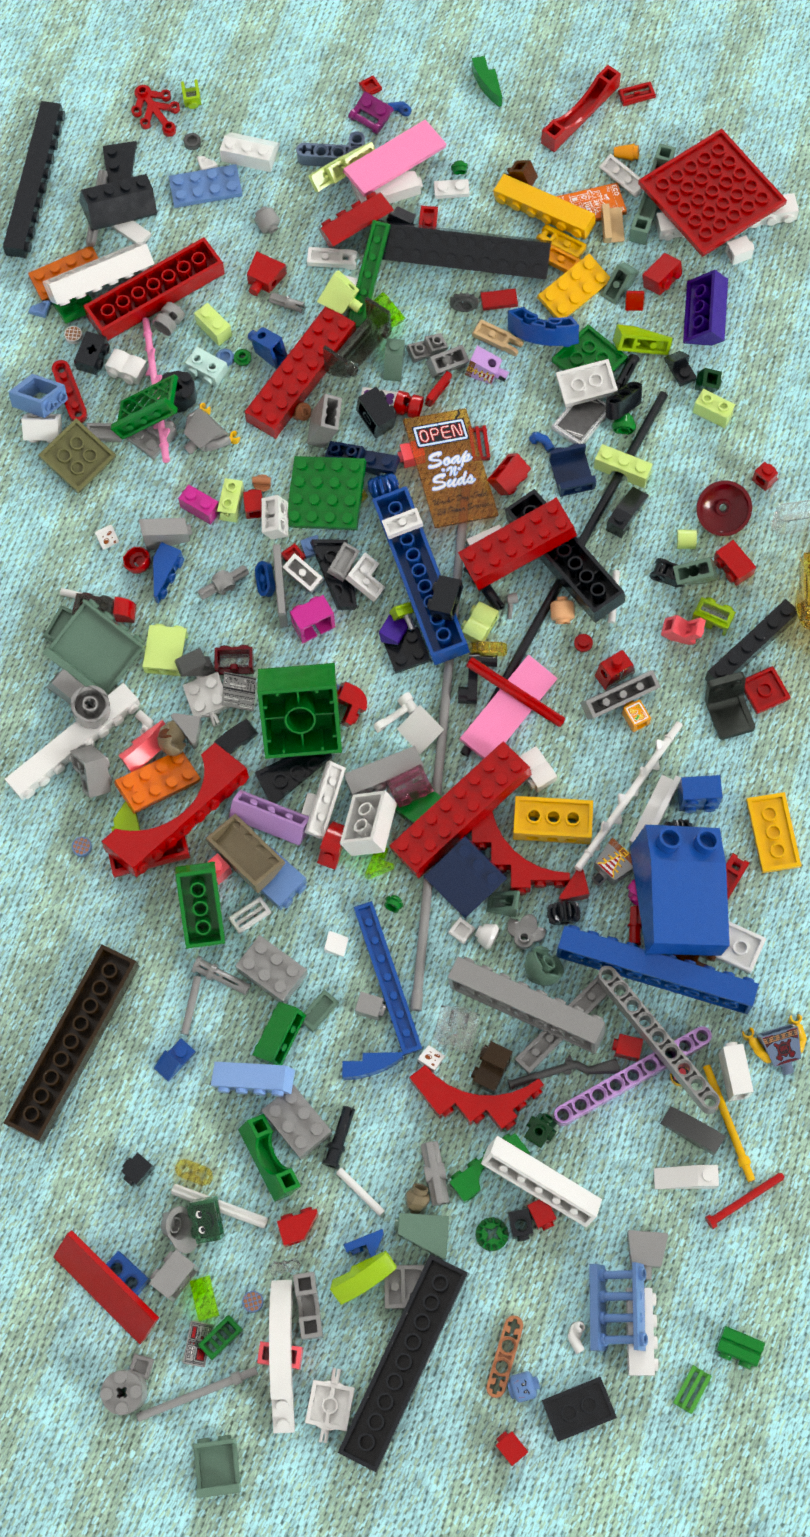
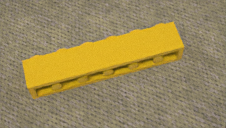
(544, 207)

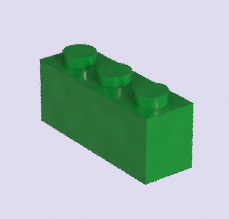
(279, 1034)

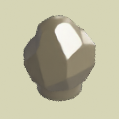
(417, 1198)

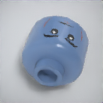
(523, 1386)

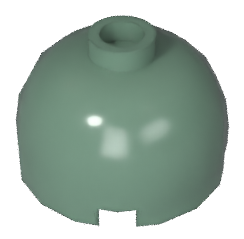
(542, 967)

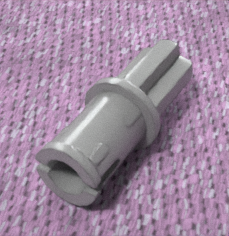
(286, 302)

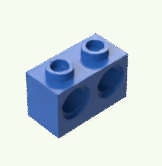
(129, 1271)

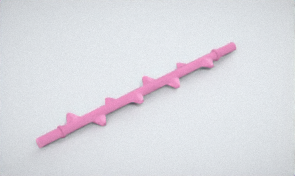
(152, 372)

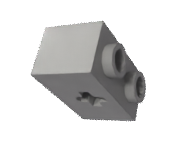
(447, 361)

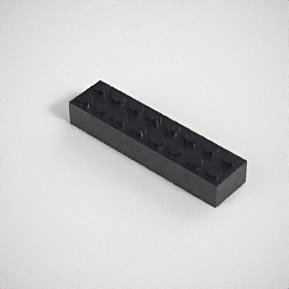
(575, 567)

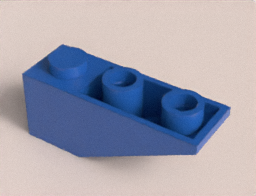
(165, 564)

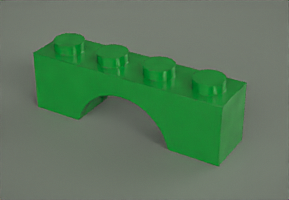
(258, 1139)
(467, 1182)

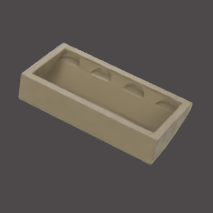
(245, 852)

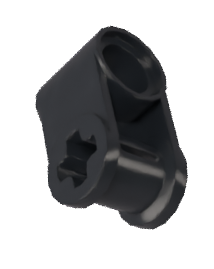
(666, 574)

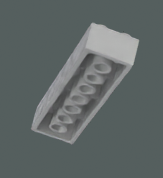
(527, 1004)

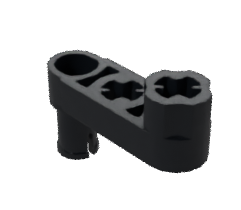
(468, 694)

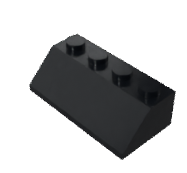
(118, 202)

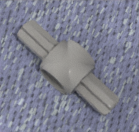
(223, 582)

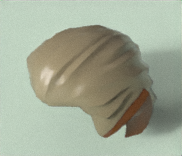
(171, 739)

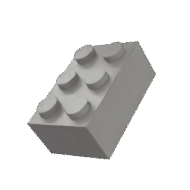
(271, 970)
(297, 1123)

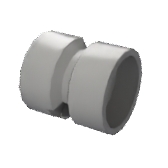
(168, 318)

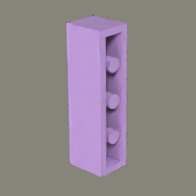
(269, 817)

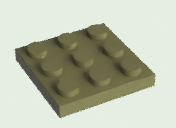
(77, 456)

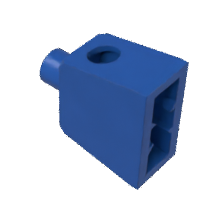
(268, 346)

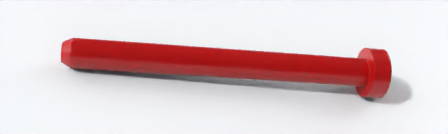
(713, 1220)

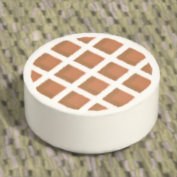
(73, 334)

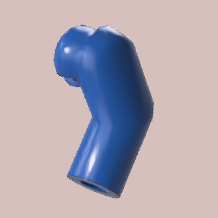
(401, 107)
(544, 439)

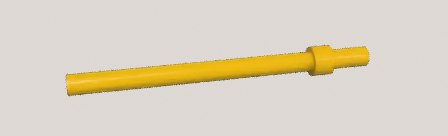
(743, 1161)

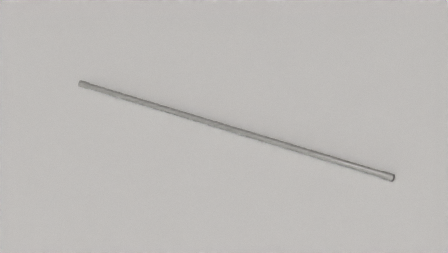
(417, 993)

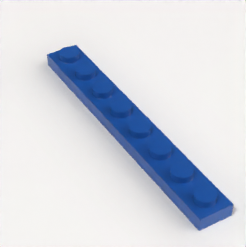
(387, 978)

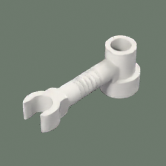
(407, 705)

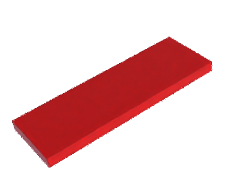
(105, 1287)

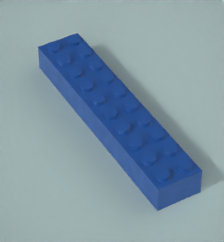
(419, 572)
(658, 969)

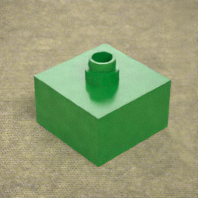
(299, 710)

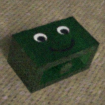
(206, 1219)

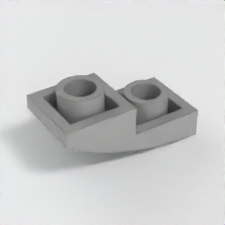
(430, 346)

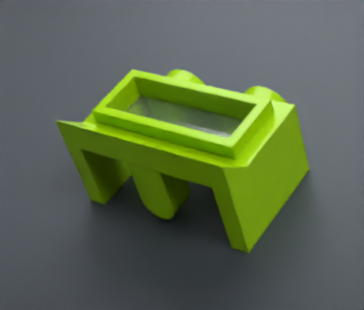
(714, 614)

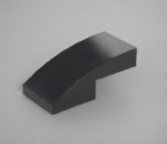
(237, 736)

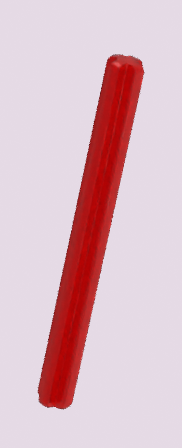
(515, 692)

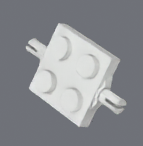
(206, 696)
(330, 1405)

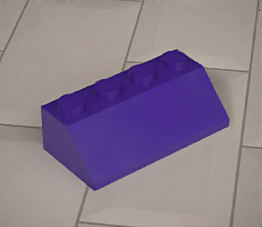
(706, 309)

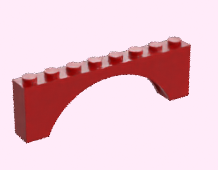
(142, 848)

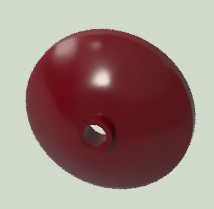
(737, 509)

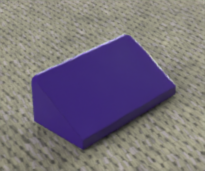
(392, 630)

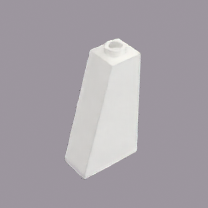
(398, 189)

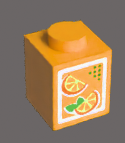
(636, 715)

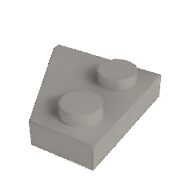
(400, 1285)

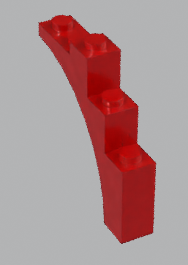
(522, 872)
(499, 1108)

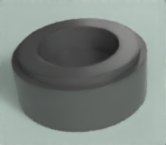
(192, 141)

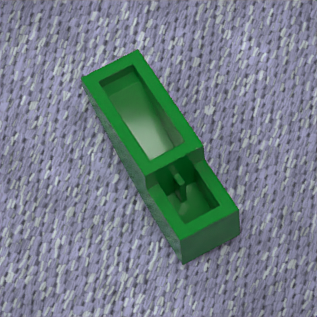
(487, 80)

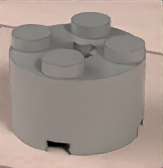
(90, 696)
(112, 1394)

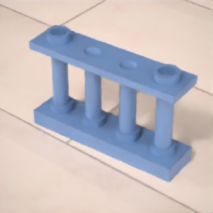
(598, 1316)

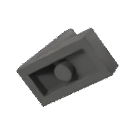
(194, 664)

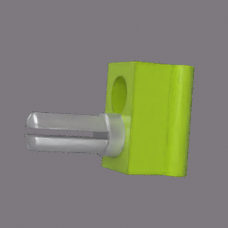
(403, 611)

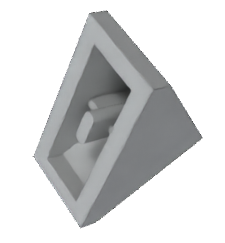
(190, 727)

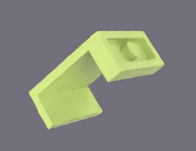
(163, 648)

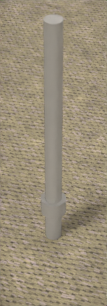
(236, 1378)

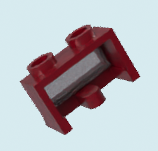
(234, 659)

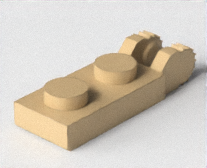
(497, 337)

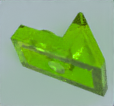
(378, 866)

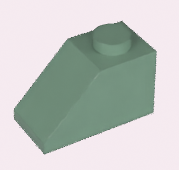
(619, 282)
(394, 359)

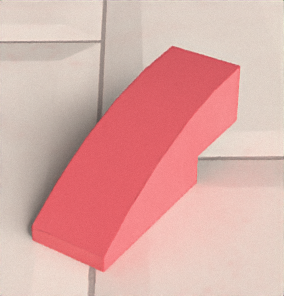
(143, 748)

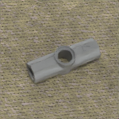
(435, 1173)

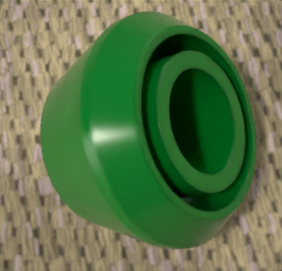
(624, 425)

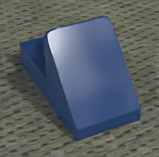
(174, 1059)
(371, 1240)

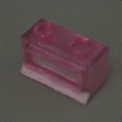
(410, 786)

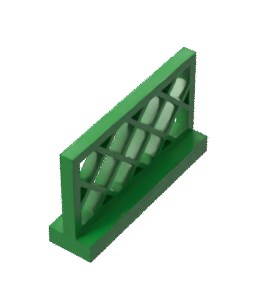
(150, 414)

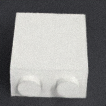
(735, 1071)

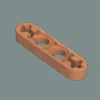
(501, 1355)

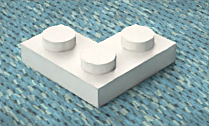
(361, 577)

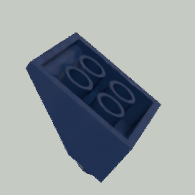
(465, 876)

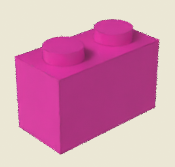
(199, 504)

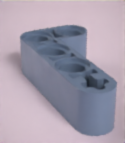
(310, 153)

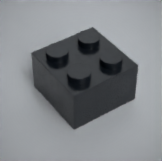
(376, 412)

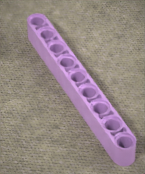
(625, 1083)

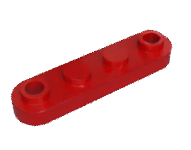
(74, 403)

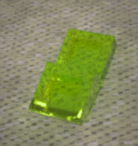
(204, 1298)

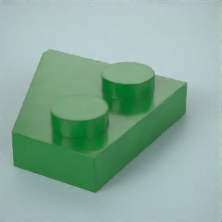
(73, 309)

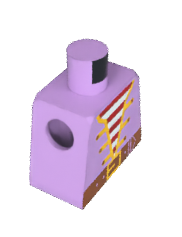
(485, 367)

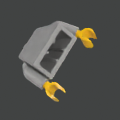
(206, 432)

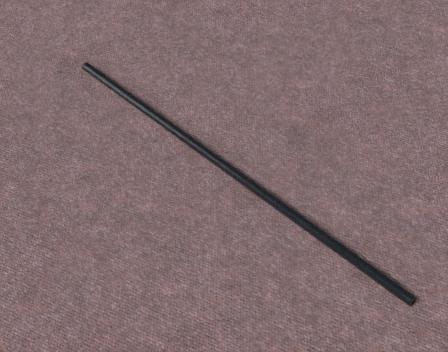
(584, 537)

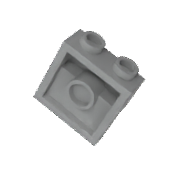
(149, 441)

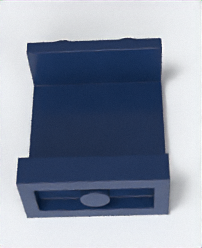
(571, 470)

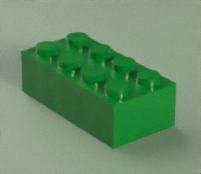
(200, 905)

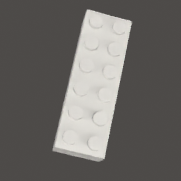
(98, 273)

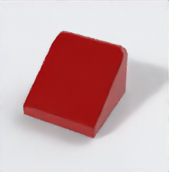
(634, 300)

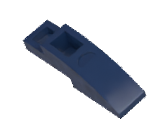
(376, 462)

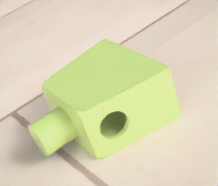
(340, 294)

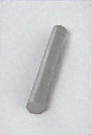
(191, 1005)

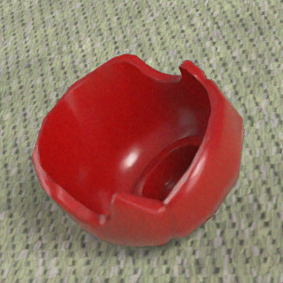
(138, 555)

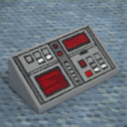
(193, 1353)

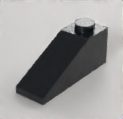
(626, 512)

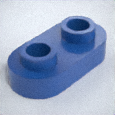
(265, 579)

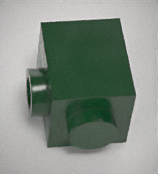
(708, 380)

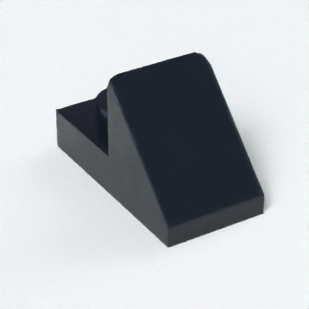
(680, 367)

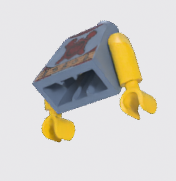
(779, 1045)

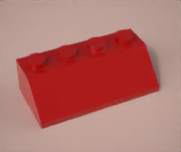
(355, 219)

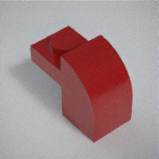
(354, 700)
(331, 846)

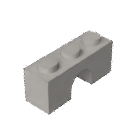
(308, 1306)

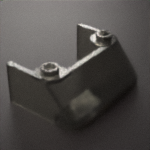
(361, 343)

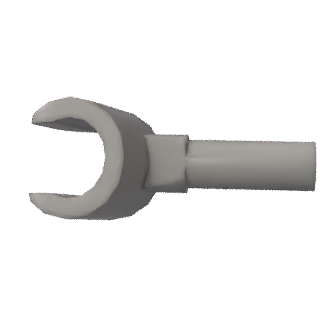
(511, 599)

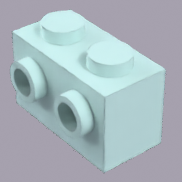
(206, 367)

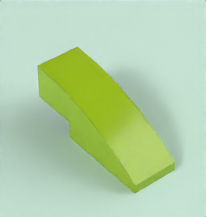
(362, 1277)

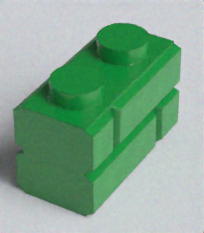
(739, 1347)

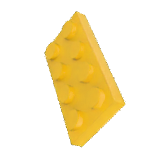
(574, 288)
(773, 832)

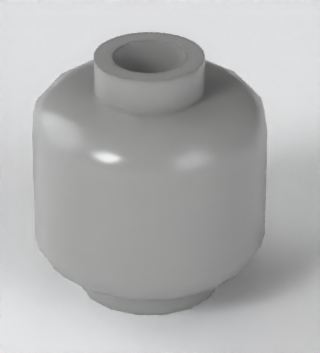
(267, 220)

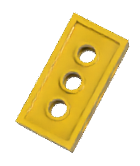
(556, 808)

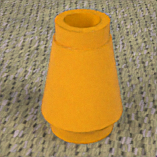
(627, 152)

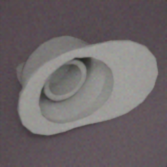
(177, 1227)

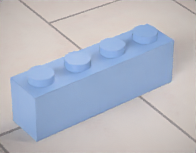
(253, 1078)

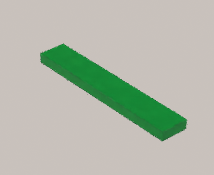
(370, 268)

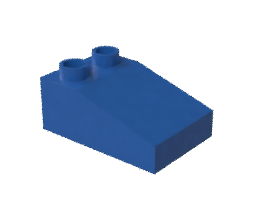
(681, 890)

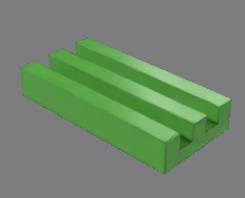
(684, 1405)

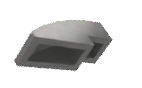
(693, 1130)

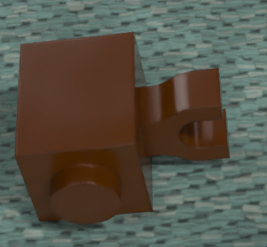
(523, 171)

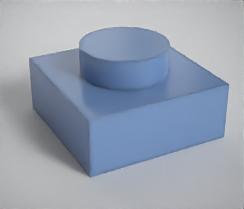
(306, 546)

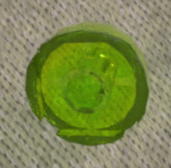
(396, 315)

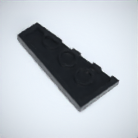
(119, 160)
(341, 592)
(288, 773)

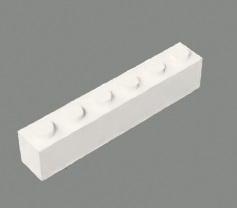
(541, 1181)

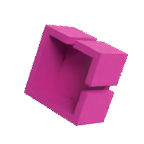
(314, 612)

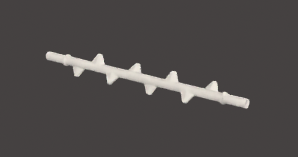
(623, 800)

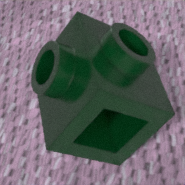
(540, 1129)

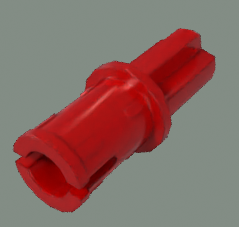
(635, 925)

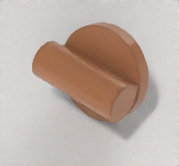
(302, 412)
(261, 482)

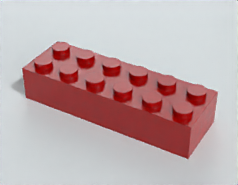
(517, 543)

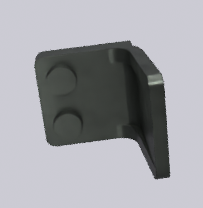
(728, 706)

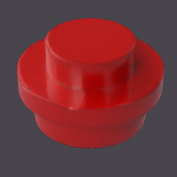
(583, 642)

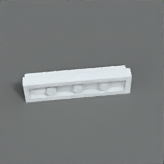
(657, 804)

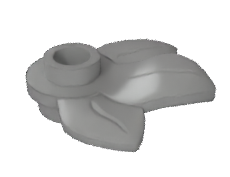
(526, 928)

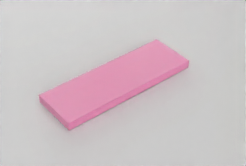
(394, 158)
(506, 713)

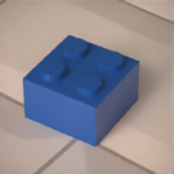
(699, 793)

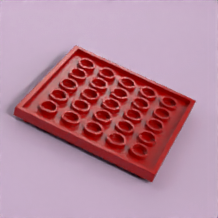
(712, 192)

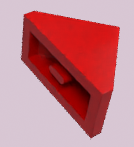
(576, 888)

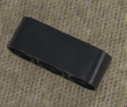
(623, 400)

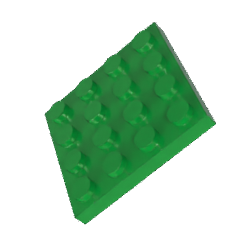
(326, 492)

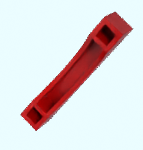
(563, 127)

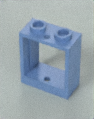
(23, 395)

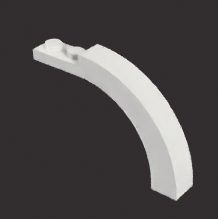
(281, 1356)

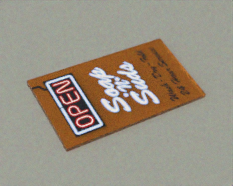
(450, 468)

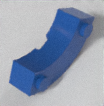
(548, 332)

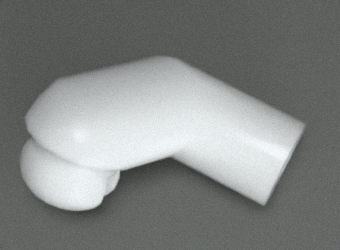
(146, 721)
(574, 1335)

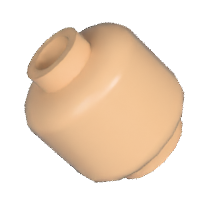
(562, 610)

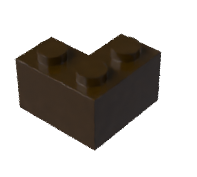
(492, 1068)

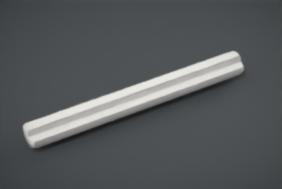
(225, 1208)

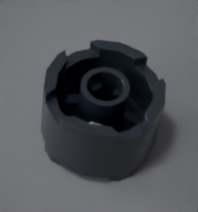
(185, 391)

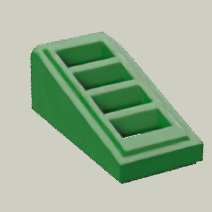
(238, 1330)

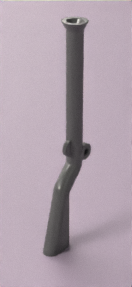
(607, 1067)

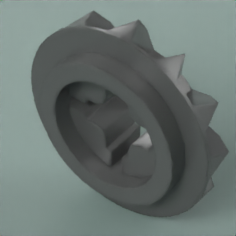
(469, 303)

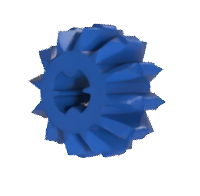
(382, 484)

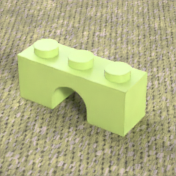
(633, 468)

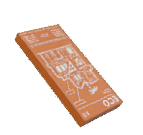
(593, 199)

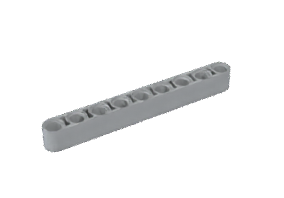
(661, 1048)

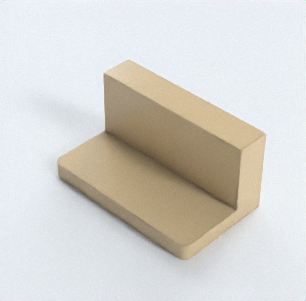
(612, 224)

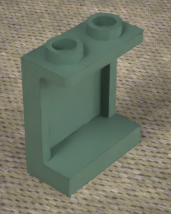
(216, 1466)

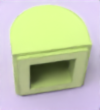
(686, 539)

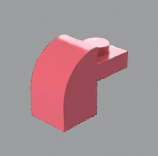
(683, 631)

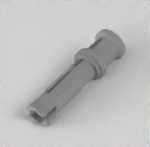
(210, 974)

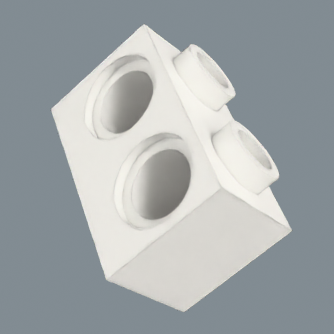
(275, 517)

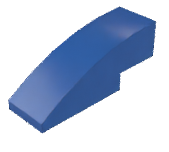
(371, 1065)

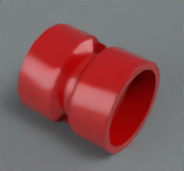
(414, 402)

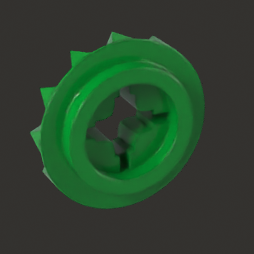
(482, 1235)

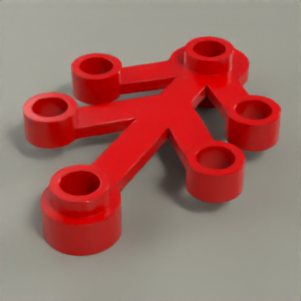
(155, 107)

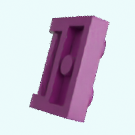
(373, 108)

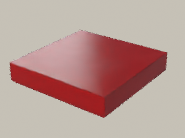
(765, 690)

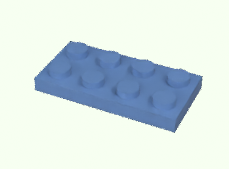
(205, 186)

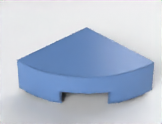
(40, 309)

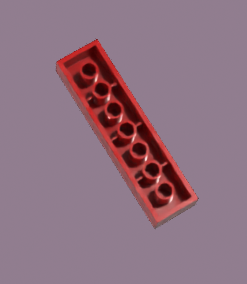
(153, 288)
(298, 373)
(460, 809)

